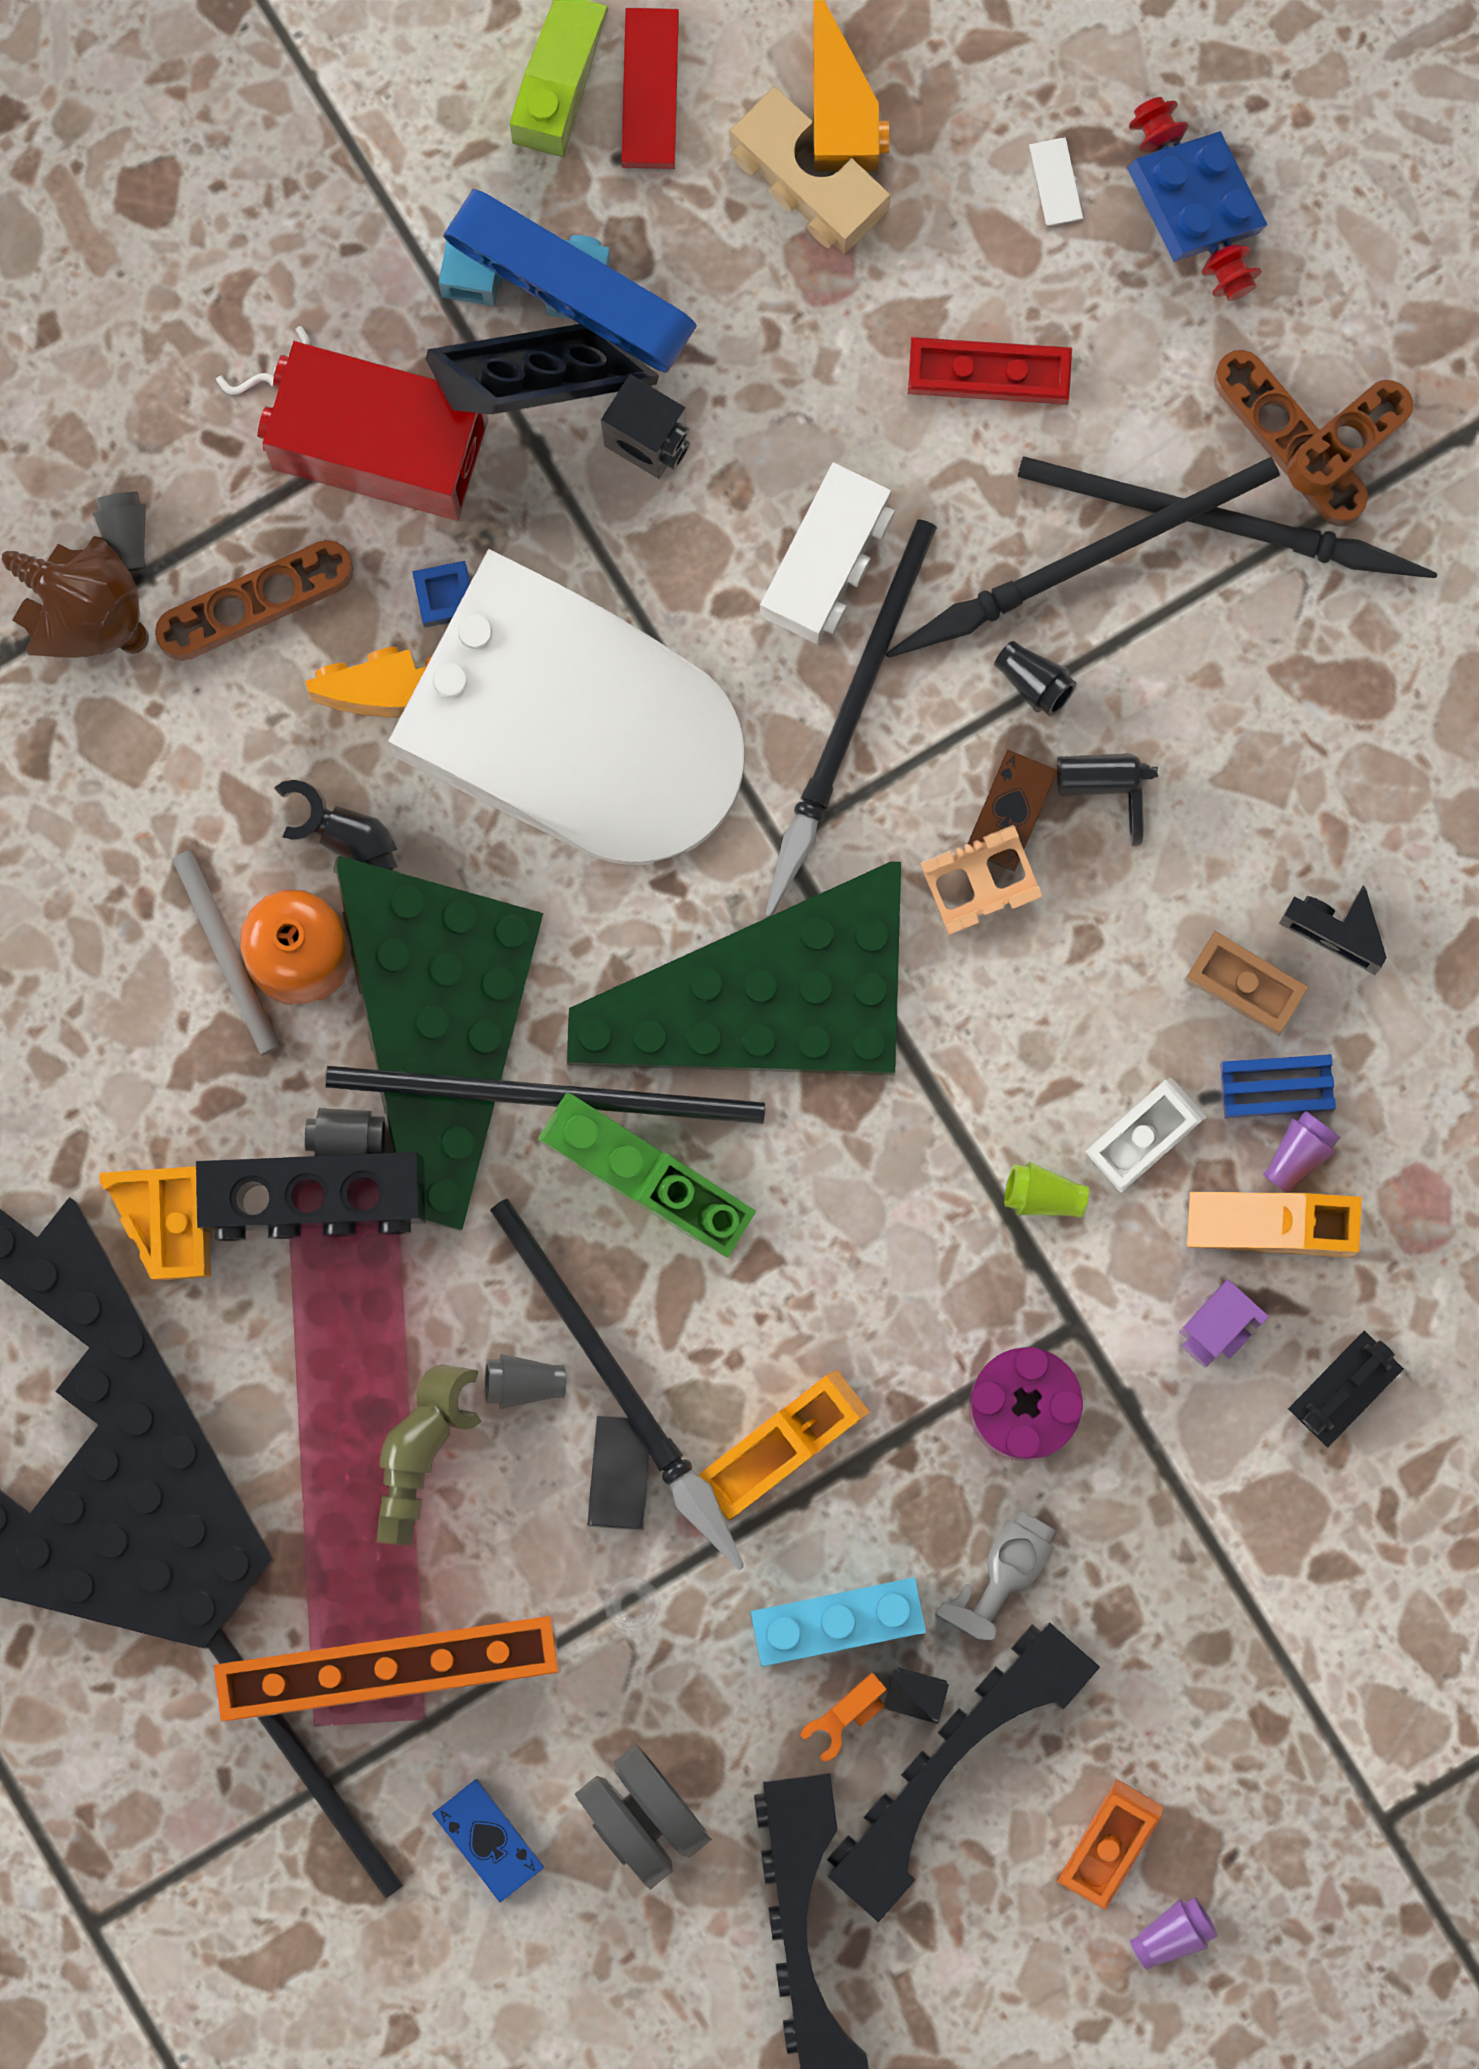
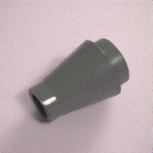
(123, 526)
(521, 1381)

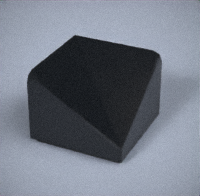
(916, 1695)

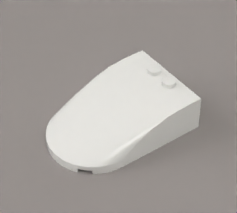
(573, 721)

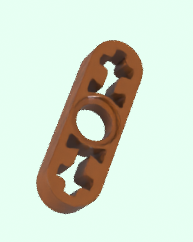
(1344, 458)

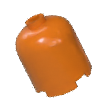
(306, 968)

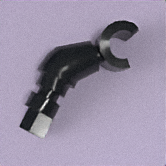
(341, 830)

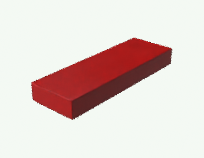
(650, 88)
(989, 370)

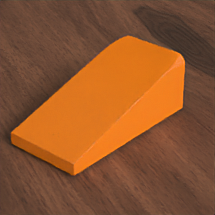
(1110, 1844)

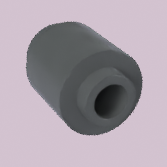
(344, 1132)

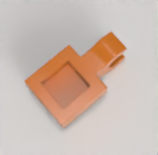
(857, 1705)

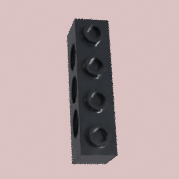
(224, 1184)

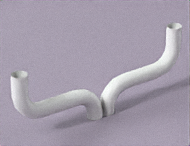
(257, 378)

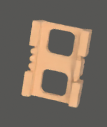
(987, 895)

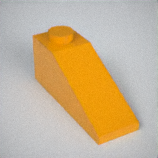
(843, 102)

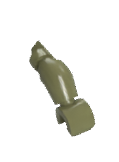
(414, 1444)

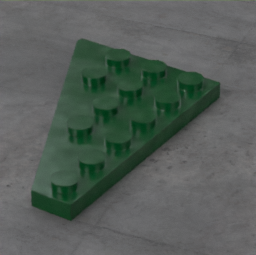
(778, 996)
(439, 999)

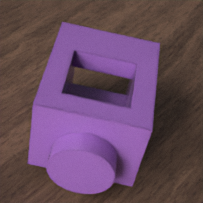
(1221, 1324)

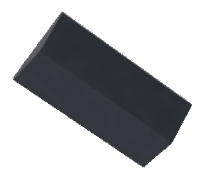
(532, 369)

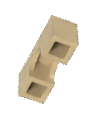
(837, 206)

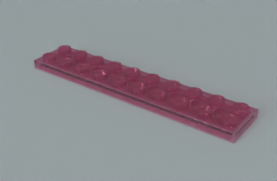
(348, 1399)

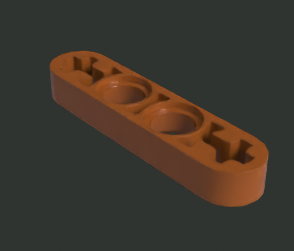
(1283, 443)
(250, 592)

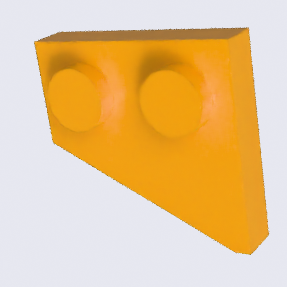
(162, 1220)

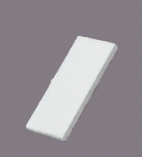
(1055, 182)

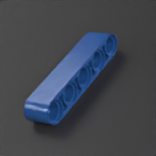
(570, 280)

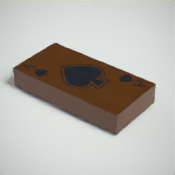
(1014, 800)

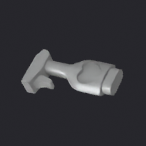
(1012, 1565)

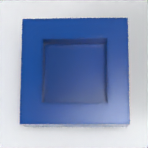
(440, 591)

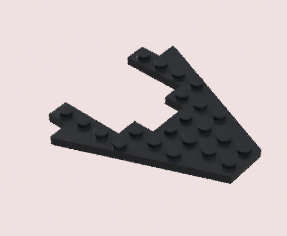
(144, 1512)

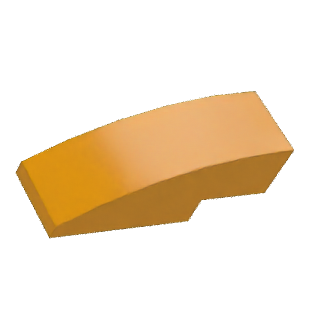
(784, 1443)

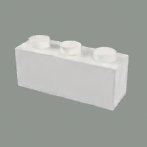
(827, 554)

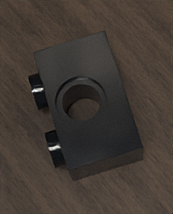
(646, 427)

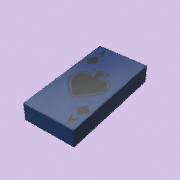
(488, 1840)

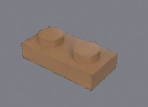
(1246, 983)

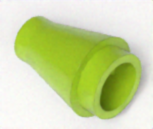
(1045, 1193)

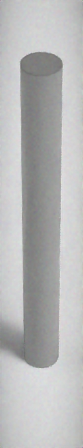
(226, 952)

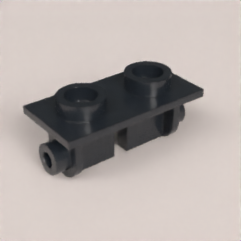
(1346, 1388)

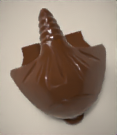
(85, 599)

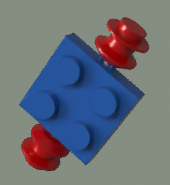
(1196, 197)

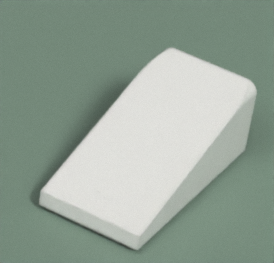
(1145, 1134)

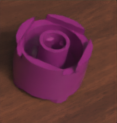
(1029, 1372)

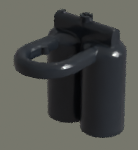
(1108, 775)

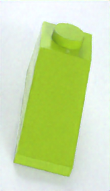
(557, 76)

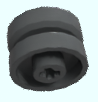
(637, 1821)

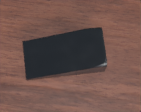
(618, 1476)

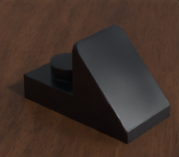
(1353, 938)

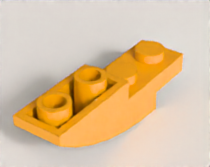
(371, 688)

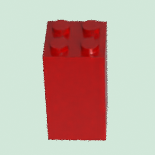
(370, 431)

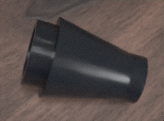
(1037, 679)

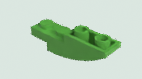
(646, 1175)

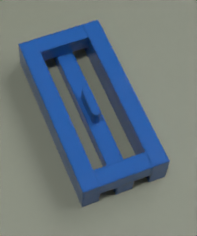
(1324, 1082)

